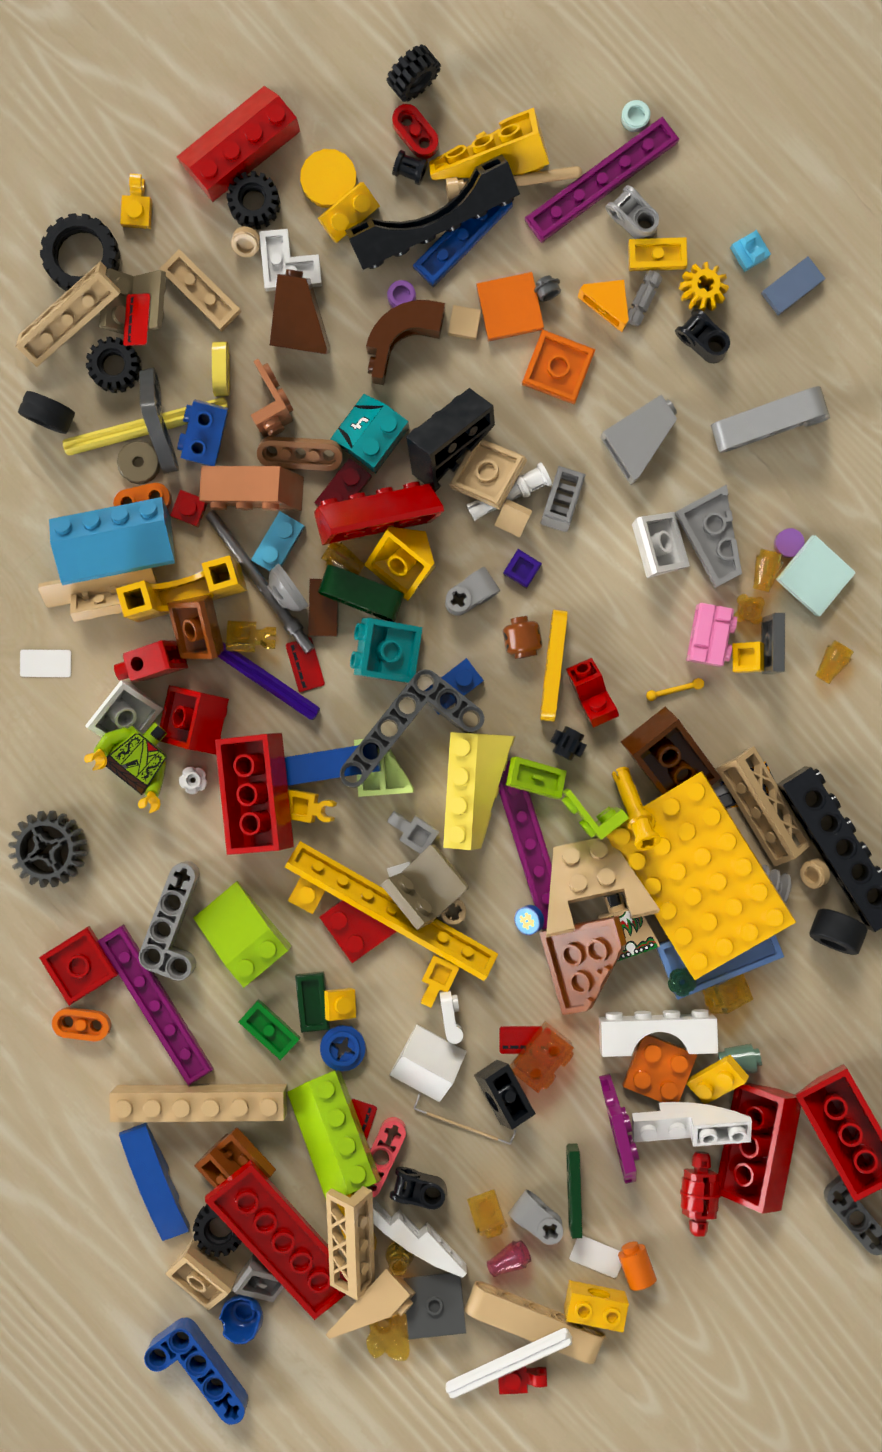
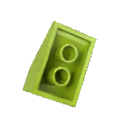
(241, 934)

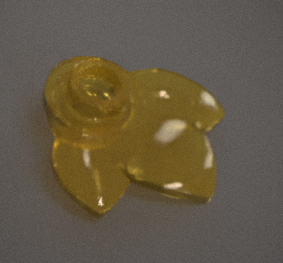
(390, 1339)

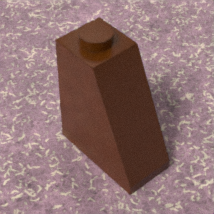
(297, 316)

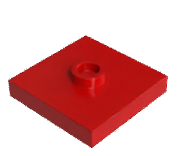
(78, 965)

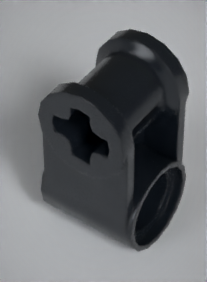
(702, 335)
(416, 1188)

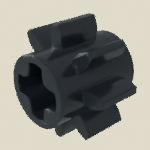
(568, 743)

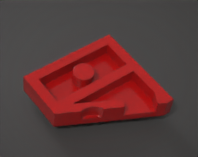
(354, 930)

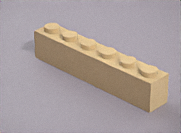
(198, 1103)

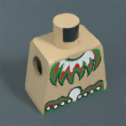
(636, 931)

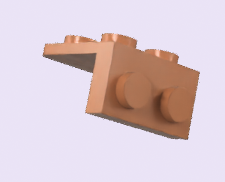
(273, 417)

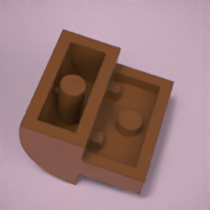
(228, 1156)

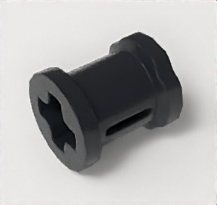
(418, 171)

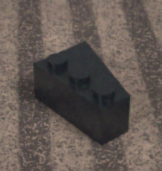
(447, 435)

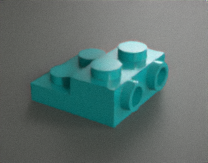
(386, 650)

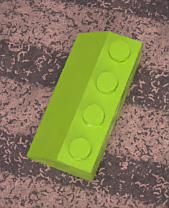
(333, 1134)

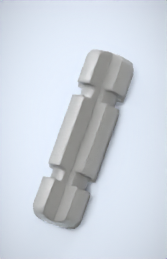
(644, 297)

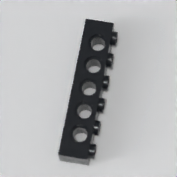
(795, 791)

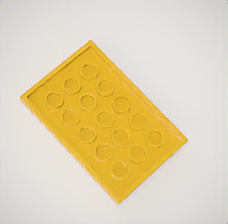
(703, 878)

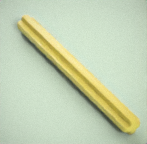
(125, 431)

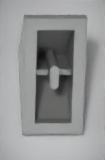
(257, 1281)

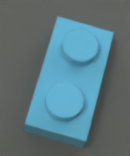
(278, 541)

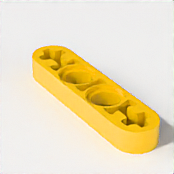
(553, 665)

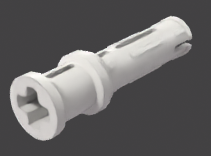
(523, 487)

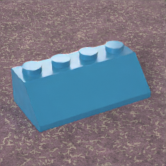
(112, 541)

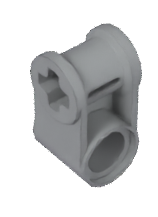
(630, 210)
(475, 589)
(533, 1214)

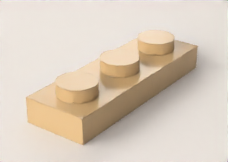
(200, 290)

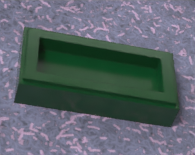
(311, 1001)

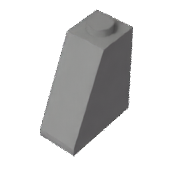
(639, 436)

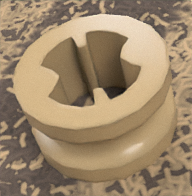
(462, 913)

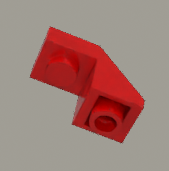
(592, 692)

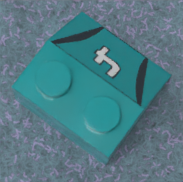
(371, 432)

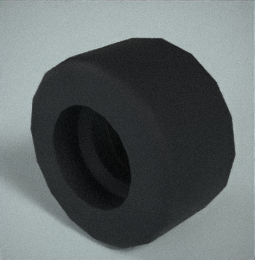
(838, 931)

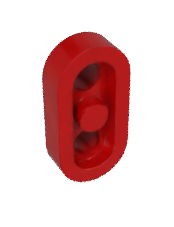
(415, 133)

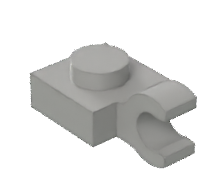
(416, 833)

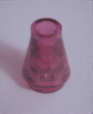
(511, 1258)

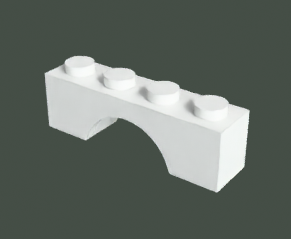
(621, 1033)

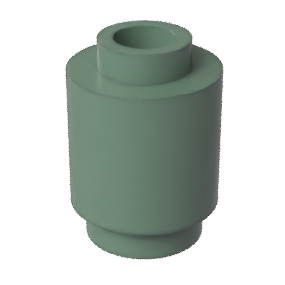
(745, 1056)

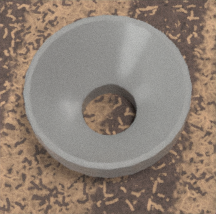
(285, 590)

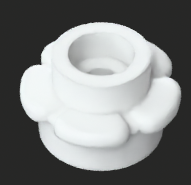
(185, 780)

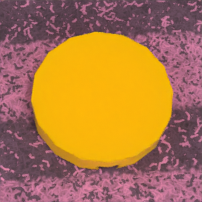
(327, 177)

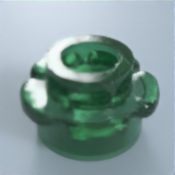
(674, 982)

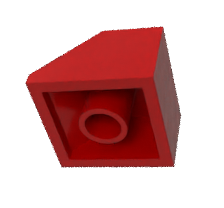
(193, 719)

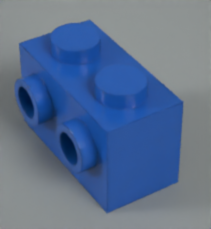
(203, 432)

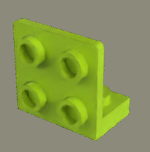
(607, 821)

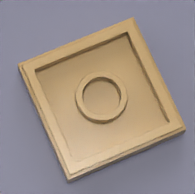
(488, 473)

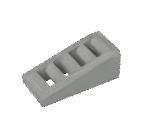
(557, 516)

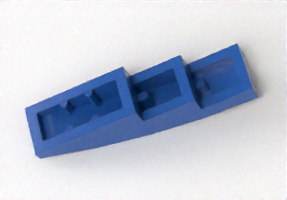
(153, 1181)

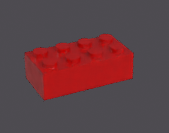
(254, 793)

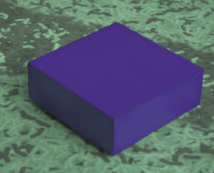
(522, 568)

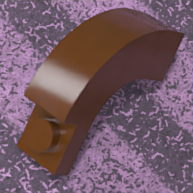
(402, 321)

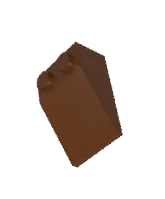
(667, 752)

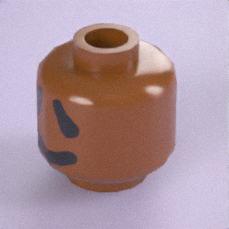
(522, 637)

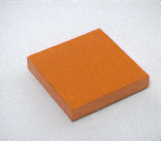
(510, 306)
(558, 366)

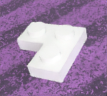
(277, 258)

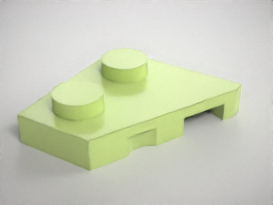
(388, 780)

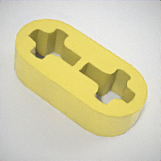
(220, 369)

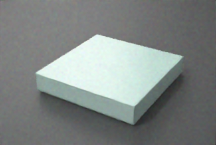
(815, 575)

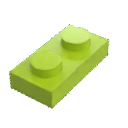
(536, 777)

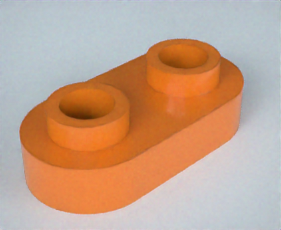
(143, 493)
(82, 1024)

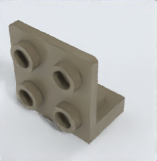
(113, 315)
(426, 887)

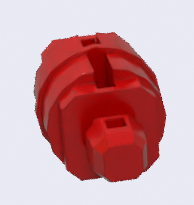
(700, 1194)

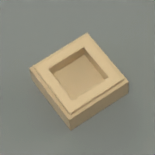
(464, 322)
(513, 517)

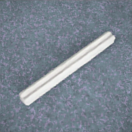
(509, 1363)

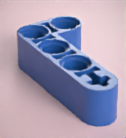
(201, 1373)

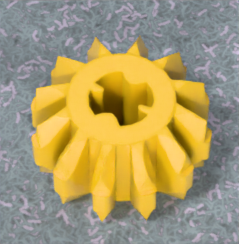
(706, 278)

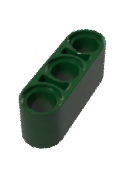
(360, 593)

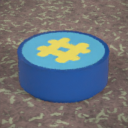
(529, 919)

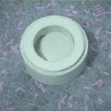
(635, 116)

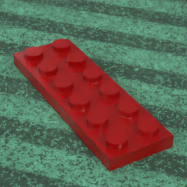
(277, 1236)

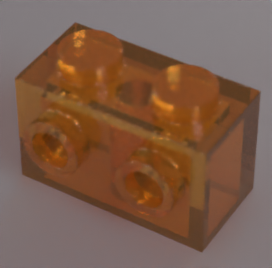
(542, 1057)

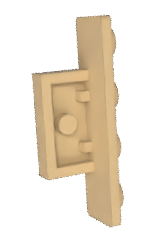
(92, 597)

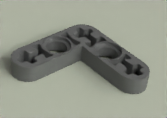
(152, 413)
(846, 1208)

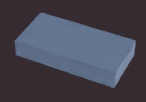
(793, 285)

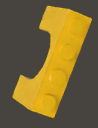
(147, 600)

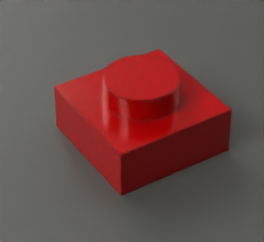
(188, 508)

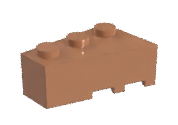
(251, 488)

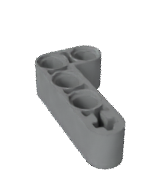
(771, 419)
(174, 918)

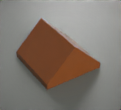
(196, 628)

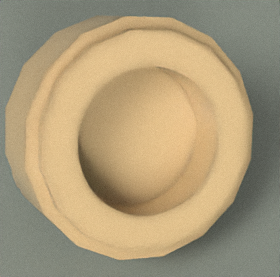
(245, 241)
(815, 873)

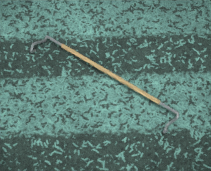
(462, 1126)

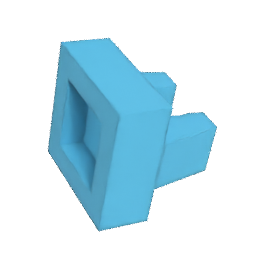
(750, 250)

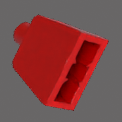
(150, 661)

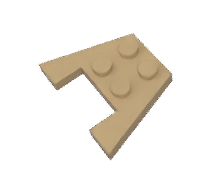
(588, 872)

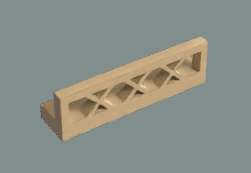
(67, 315)
(761, 810)
(357, 1246)

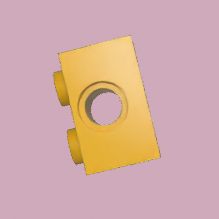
(596, 1306)

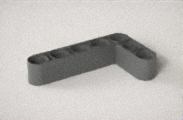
(403, 720)

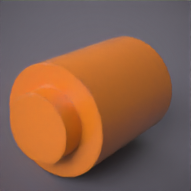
(637, 1266)

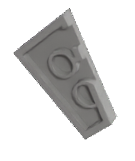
(712, 535)

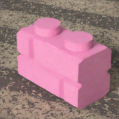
(711, 635)

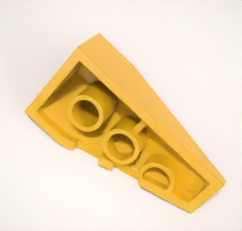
(517, 140)

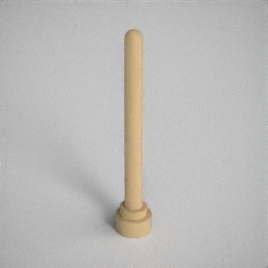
(454, 186)

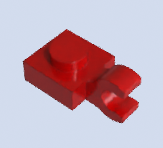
(518, 1380)

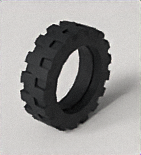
(63, 230)

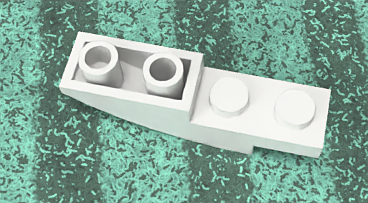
(700, 1122)

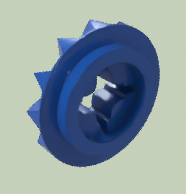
(348, 1060)

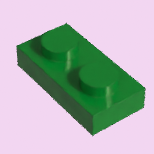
(269, 1029)

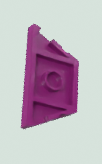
(620, 1127)

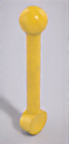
(697, 684)

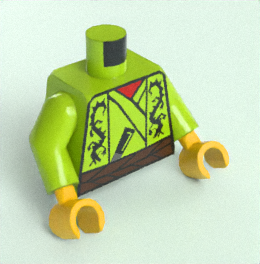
(134, 760)

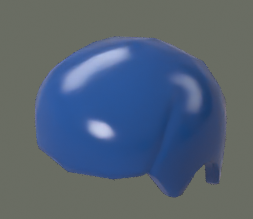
(241, 1319)

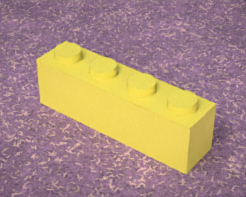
(472, 786)

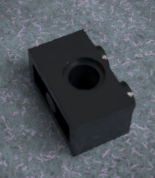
(504, 1094)

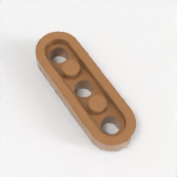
(288, 457)

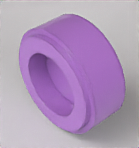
(400, 292)
(789, 542)

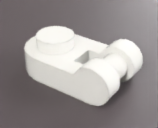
(449, 1006)

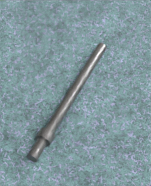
(292, 626)

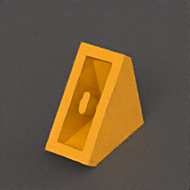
(607, 300)

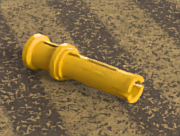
(639, 818)

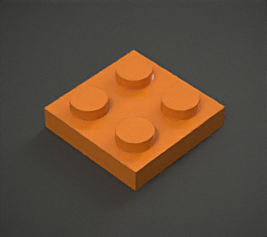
(659, 1069)

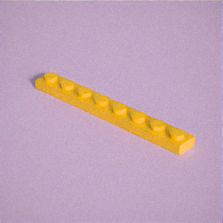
(379, 905)

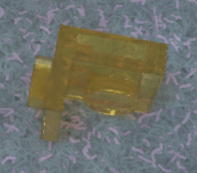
(727, 995)
(487, 1214)

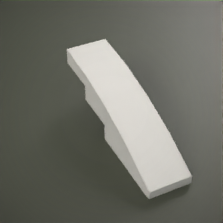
(422, 1243)

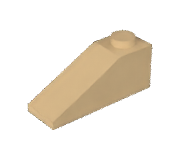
(380, 1301)

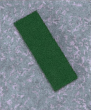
(574, 1190)

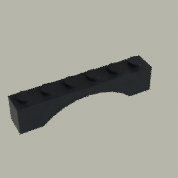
(487, 187)

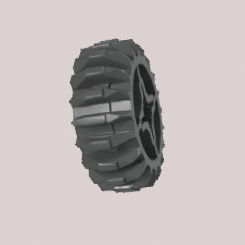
(41, 841)

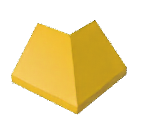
(402, 559)

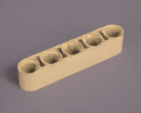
(531, 1320)

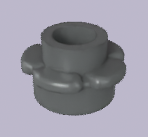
(547, 288)

